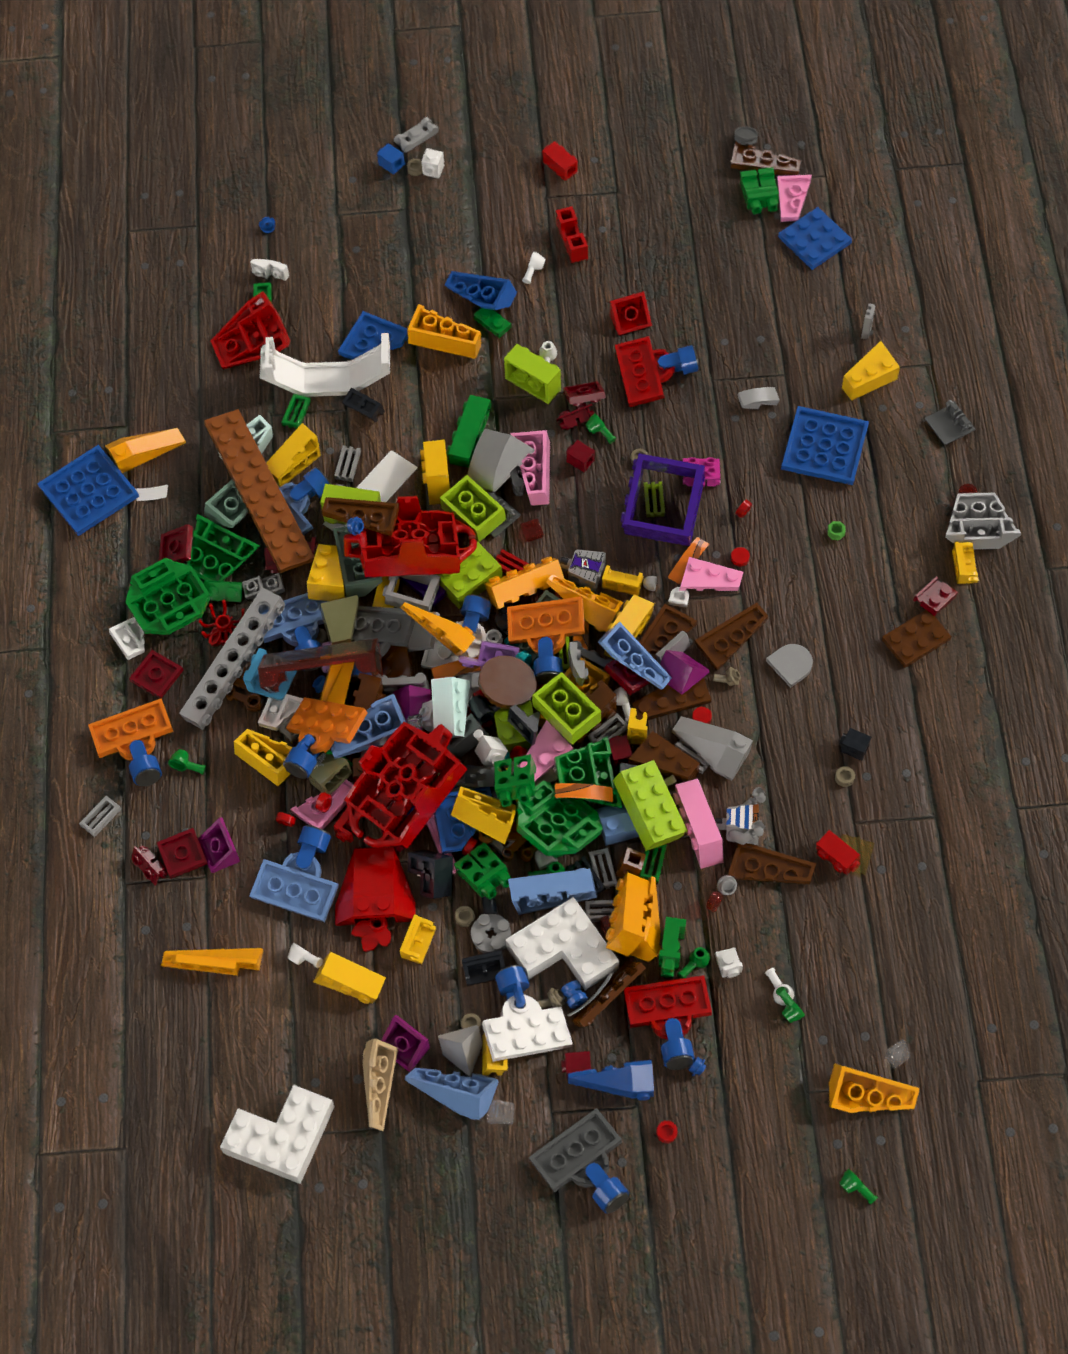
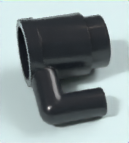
(481, 709)

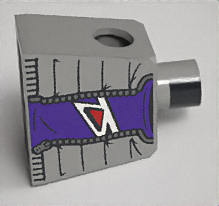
(585, 568)

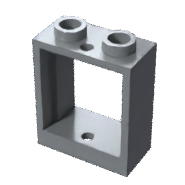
(396, 600)

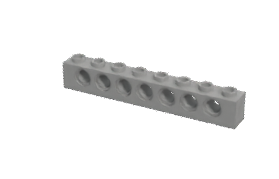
(222, 663)

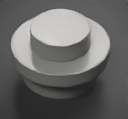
(727, 885)

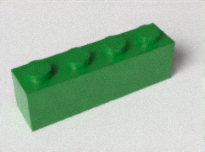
(469, 430)

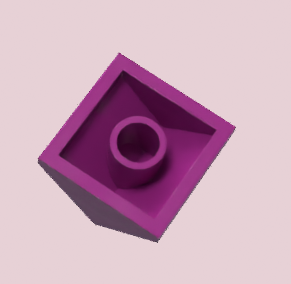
(683, 670)
(411, 699)
(218, 847)
(410, 1043)

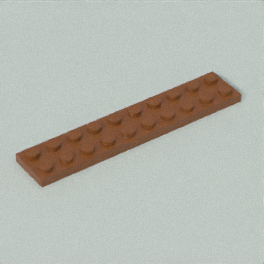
(259, 491)

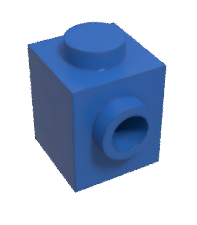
(390, 158)

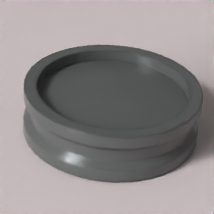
(746, 135)

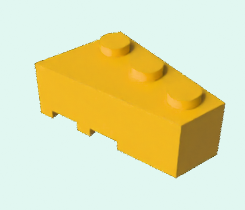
(871, 372)
(325, 575)
(484, 813)
(349, 978)

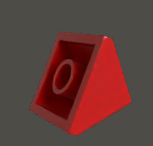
(630, 313)

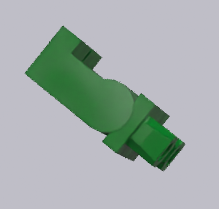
(759, 190)
(515, 781)
(483, 872)
(670, 954)

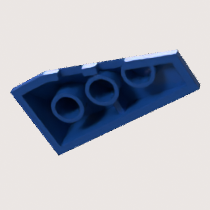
(482, 290)
(631, 1081)

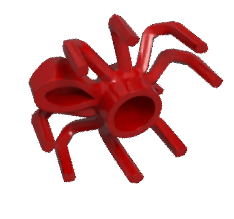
(223, 625)

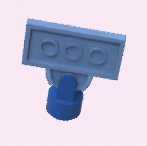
(299, 496)
(298, 623)
(298, 881)

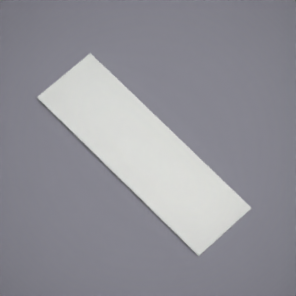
(386, 478)

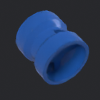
(574, 994)

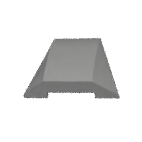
(495, 459)
(982, 521)

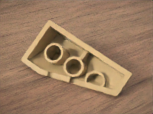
(378, 1070)

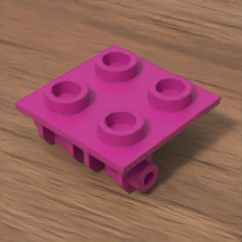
(712, 471)

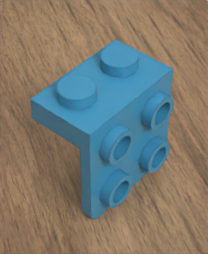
(252, 682)

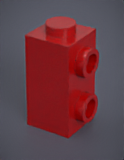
(560, 160)
(838, 853)

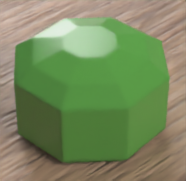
(836, 530)

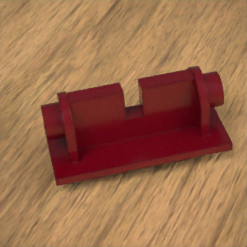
(568, 418)
(143, 859)

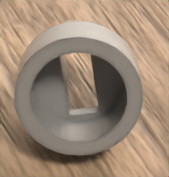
(650, 582)

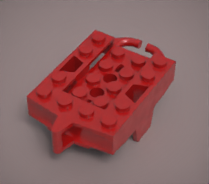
(419, 544)
(387, 770)

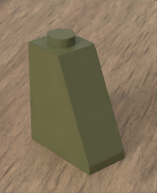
(340, 619)

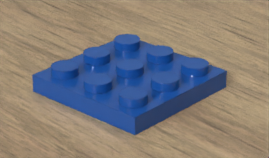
(815, 238)

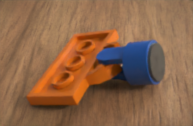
(545, 630)
(318, 727)
(134, 737)

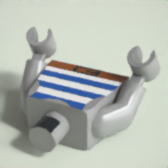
(743, 821)

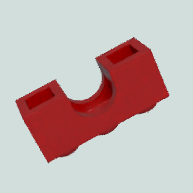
(572, 239)

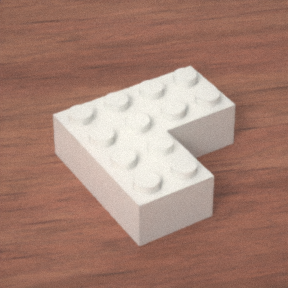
(566, 935)
(285, 1145)

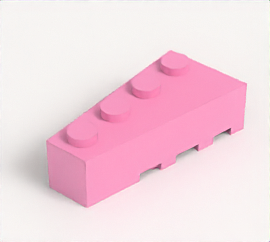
(536, 466)
(699, 823)

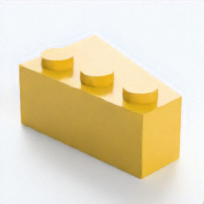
(294, 455)
(435, 469)
(634, 616)
(263, 755)

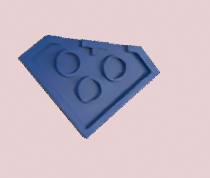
(367, 335)
(452, 832)

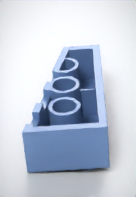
(551, 890)

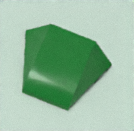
(217, 550)
(589, 766)

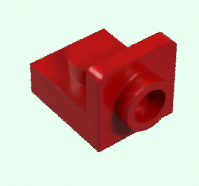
(341, 828)

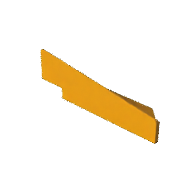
(337, 683)
(214, 960)

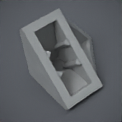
(462, 1047)

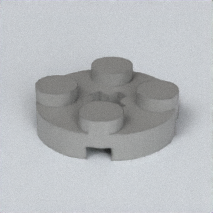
(486, 923)

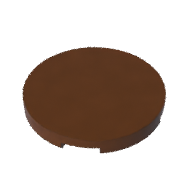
(507, 681)

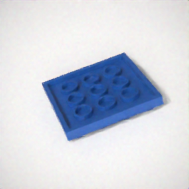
(825, 445)
(88, 490)

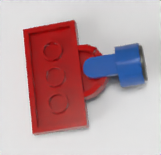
(647, 368)
(669, 1011)

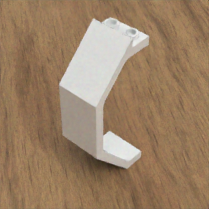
(324, 377)

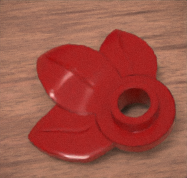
(371, 935)

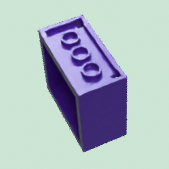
(658, 532)

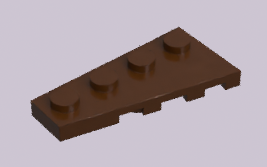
(729, 636)
(762, 864)

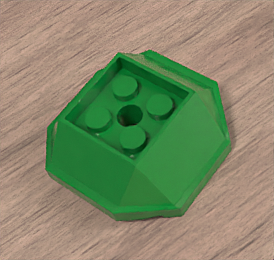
(159, 584)
(557, 824)

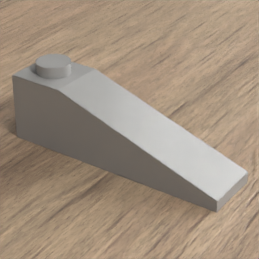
(718, 746)

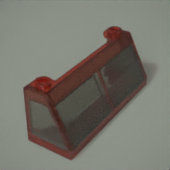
(275, 666)

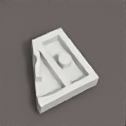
(129, 638)
(278, 711)

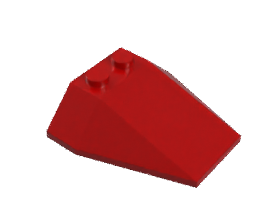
(247, 331)
(374, 888)

